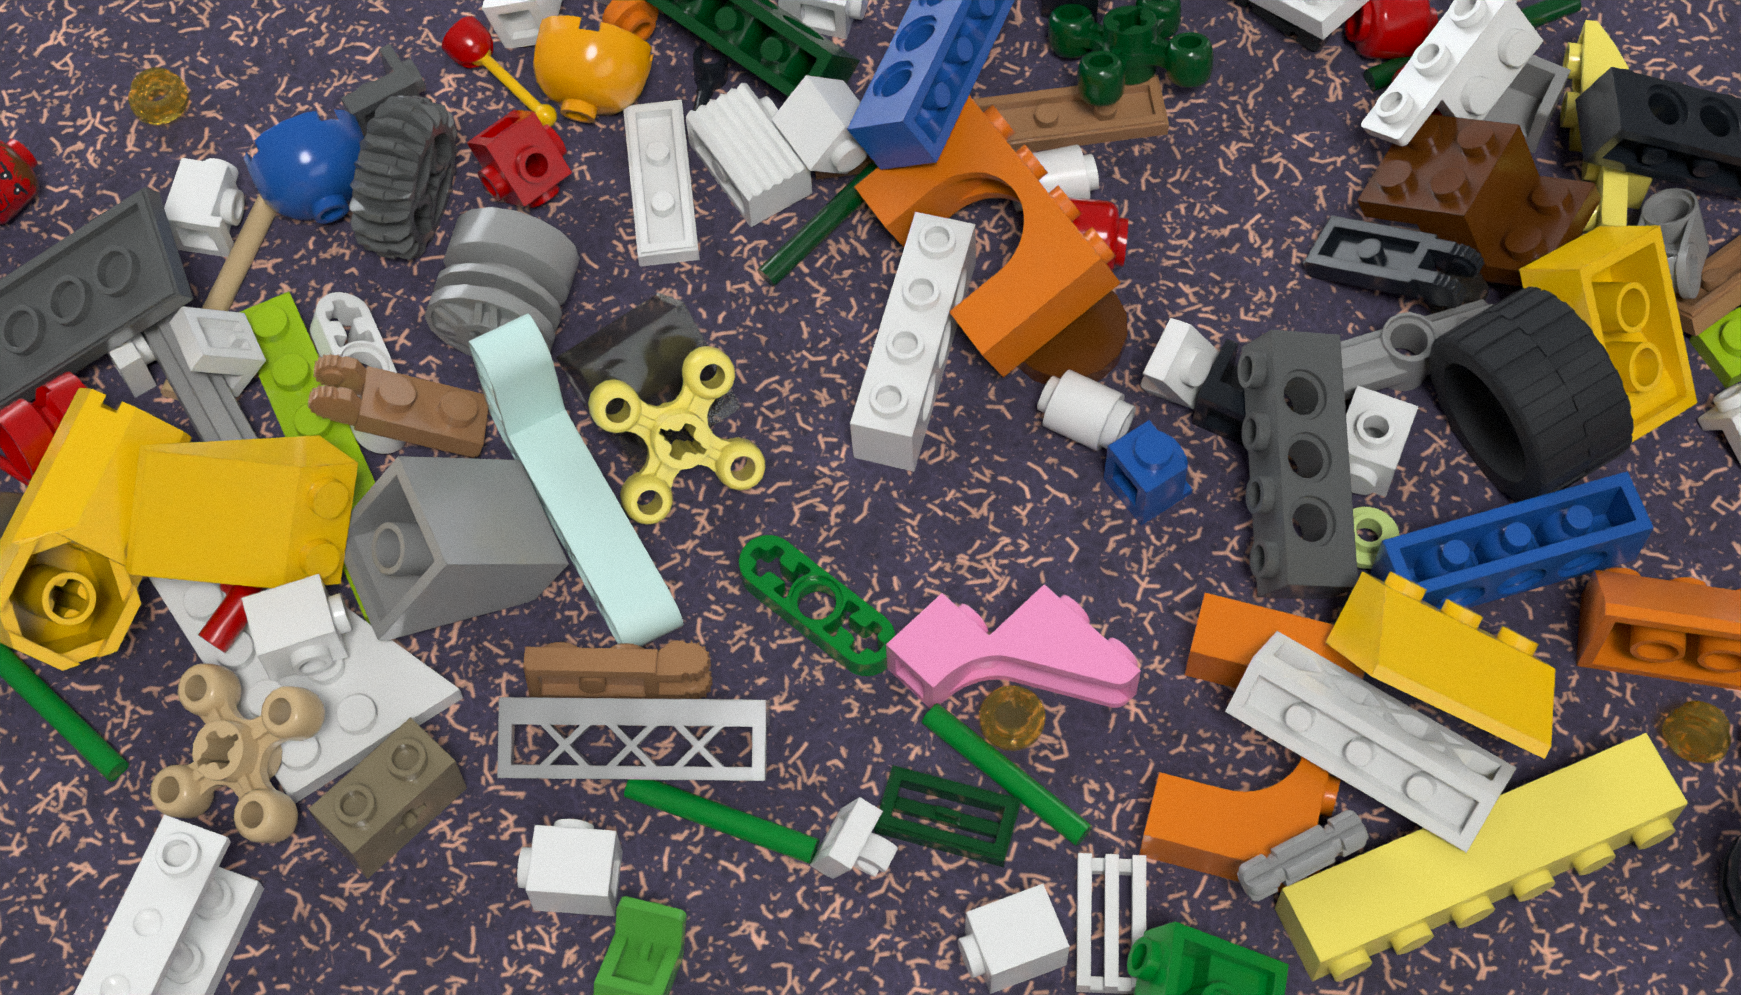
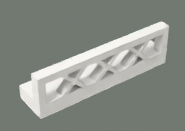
(1370, 740)

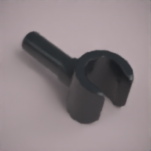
(708, 76)

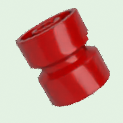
(30, 427)

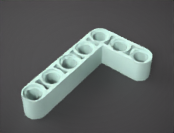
(574, 494)

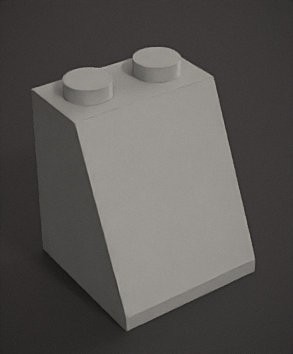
(448, 543)

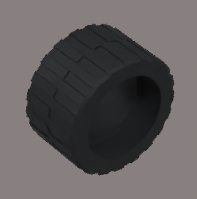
(1531, 394)

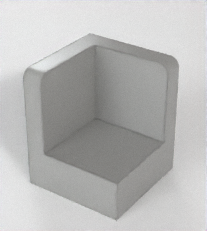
(1531, 99)

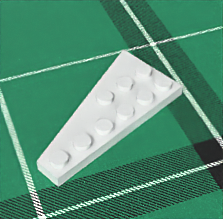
(361, 694)

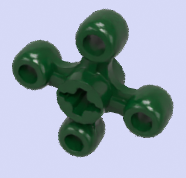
(1129, 48)

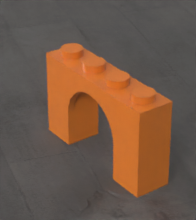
(1054, 268)
(1220, 827)

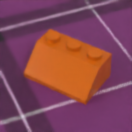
(1661, 628)

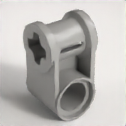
(1683, 236)

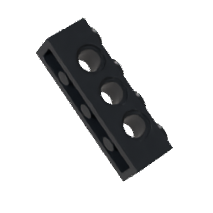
(1662, 130)

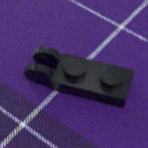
(1392, 260)

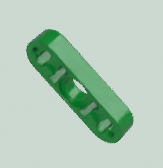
(793, 563)

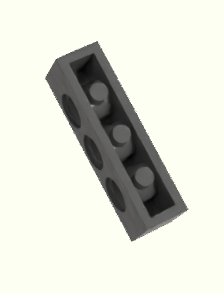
(1316, 438)

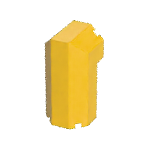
(70, 536)

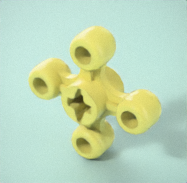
(667, 459)

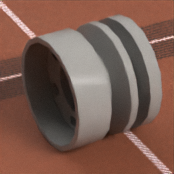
(498, 271)

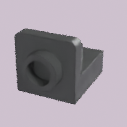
(400, 79)

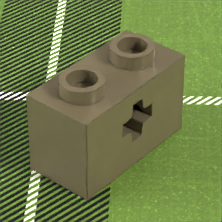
(388, 797)

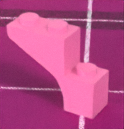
(1039, 645)

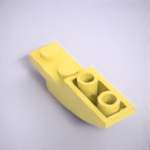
(1617, 189)

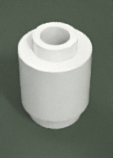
(1068, 169)
(1085, 410)

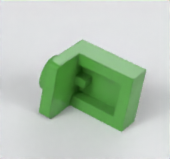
(643, 950)

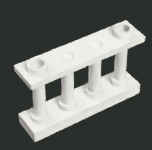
(174, 919)

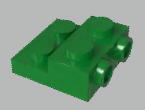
(1192, 962)

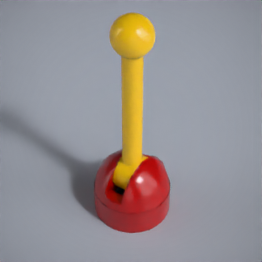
(471, 46)

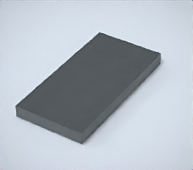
(88, 295)

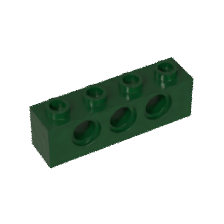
(763, 39)

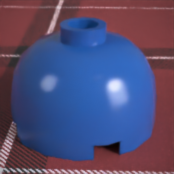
(307, 166)

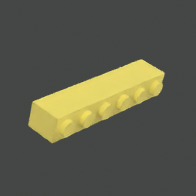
(1528, 838)

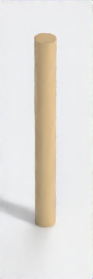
(236, 264)

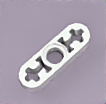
(363, 344)

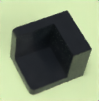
(1222, 398)

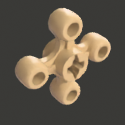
(238, 753)

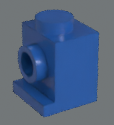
(1155, 468)

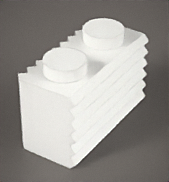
(748, 153)

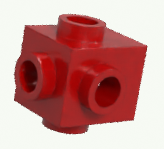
(520, 159)

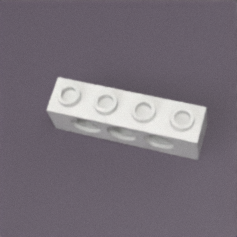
(913, 342)

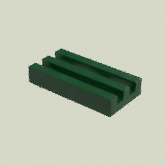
(940, 839)

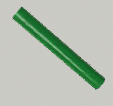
(60, 716)
(1007, 774)
(723, 818)

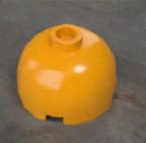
(588, 68)

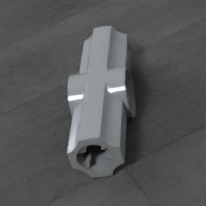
(1375, 363)

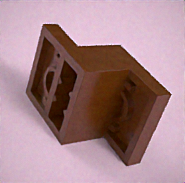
(1479, 189)

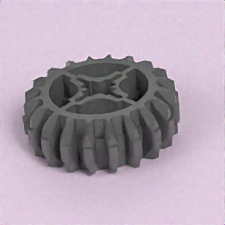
(403, 176)

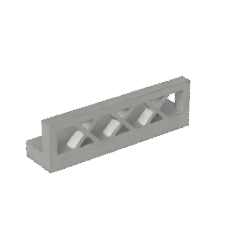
(632, 712)

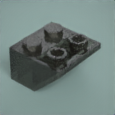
(648, 354)

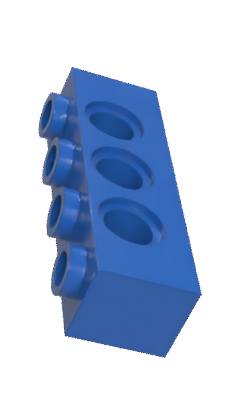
(926, 79)
(1522, 544)

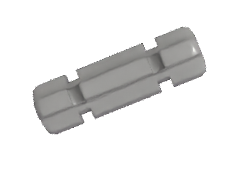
(1302, 855)

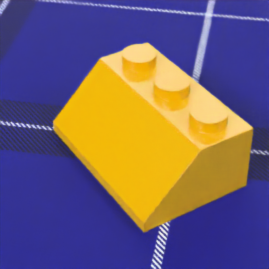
(1448, 660)

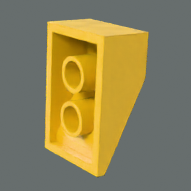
(1627, 297)
(242, 511)

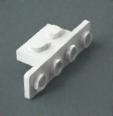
(1457, 68)

